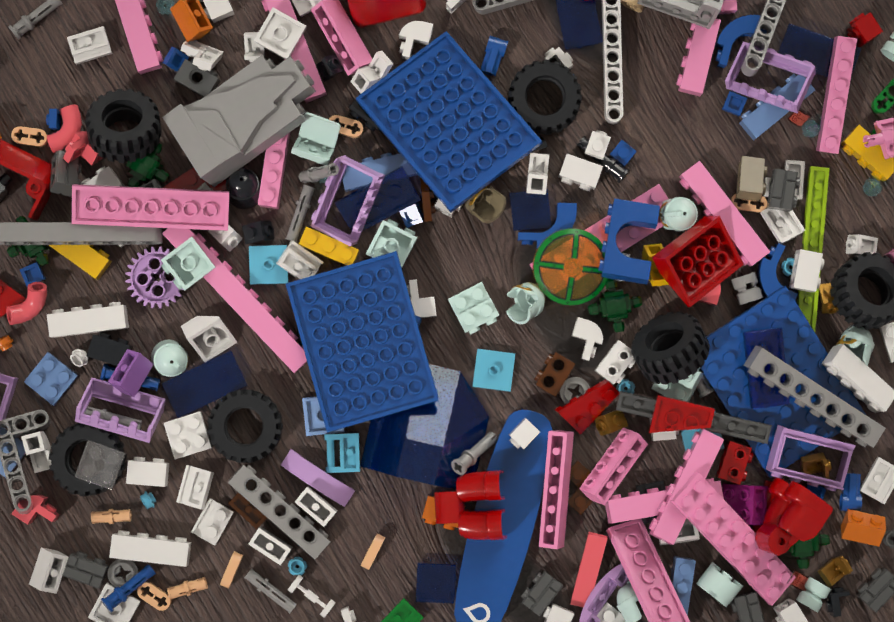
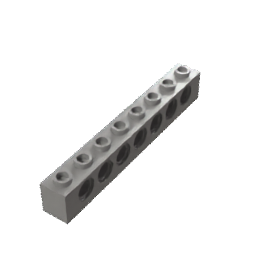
(870, 431)

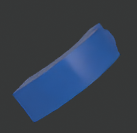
(737, 28)
(564, 219)
(767, 272)

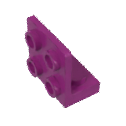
(747, 501)

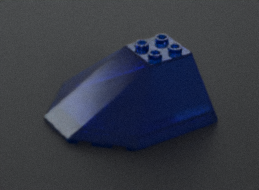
(427, 438)

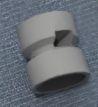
(753, 292)

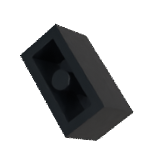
(106, 349)

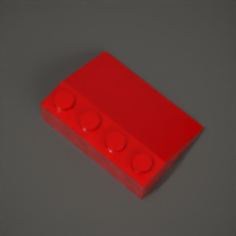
(698, 259)

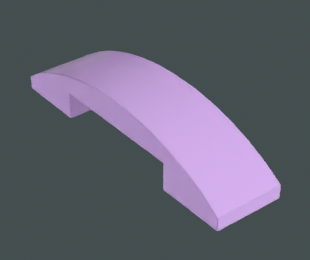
(317, 478)
(602, 592)

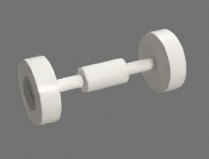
(311, 596)

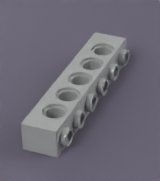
(312, 547)

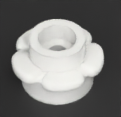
(79, 357)

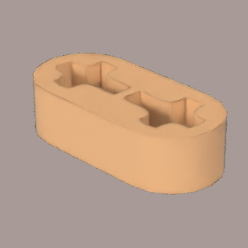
(348, 122)
(30, 132)
(749, 207)
(372, 552)
(231, 570)
(151, 599)

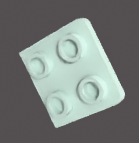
(316, 139)

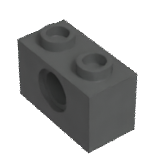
(188, 71)

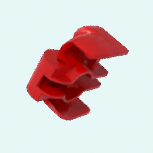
(791, 517)
(472, 524)

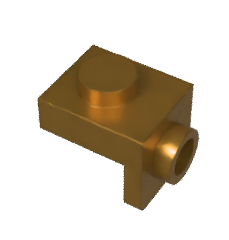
(826, 299)
(611, 422)
(816, 463)
(834, 570)

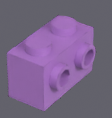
(131, 374)

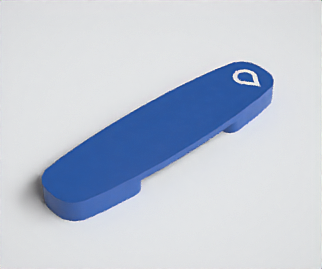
(493, 566)

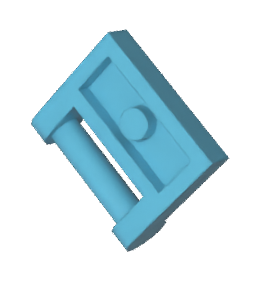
(348, 453)

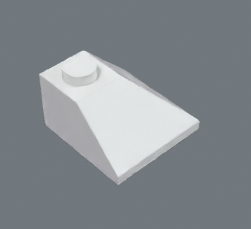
(208, 336)

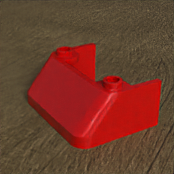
(373, 12)
(33, 168)

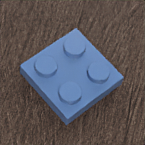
(51, 378)

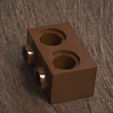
(558, 376)

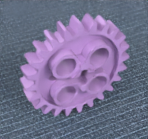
(143, 266)

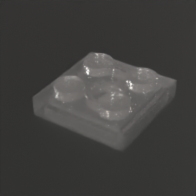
(100, 464)

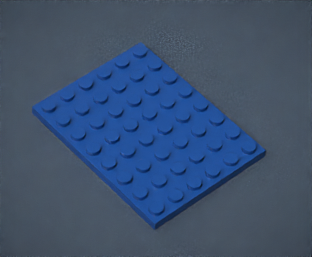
(448, 121)
(362, 342)
(803, 352)

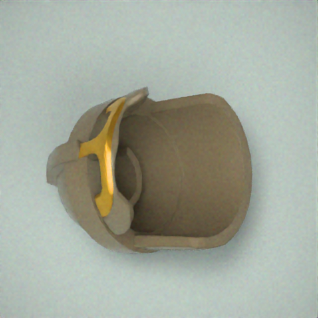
(486, 204)

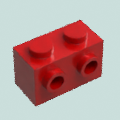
(864, 29)
(734, 462)

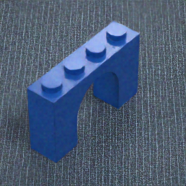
(616, 264)

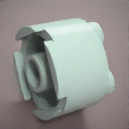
(719, 584)

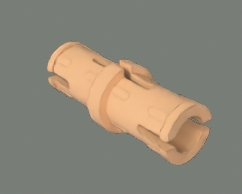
(111, 516)
(187, 588)

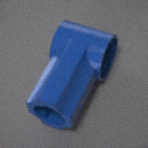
(494, 52)
(850, 496)

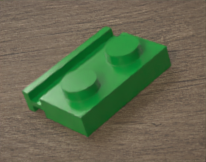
(403, 613)

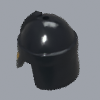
(243, 193)

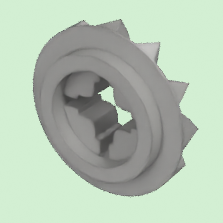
(572, 383)
(115, 568)

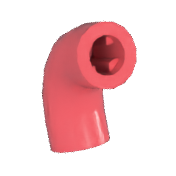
(71, 124)
(30, 307)

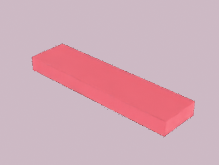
(588, 568)

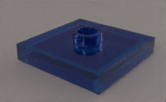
(530, 211)
(435, 583)

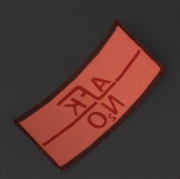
(798, 119)
(799, 581)

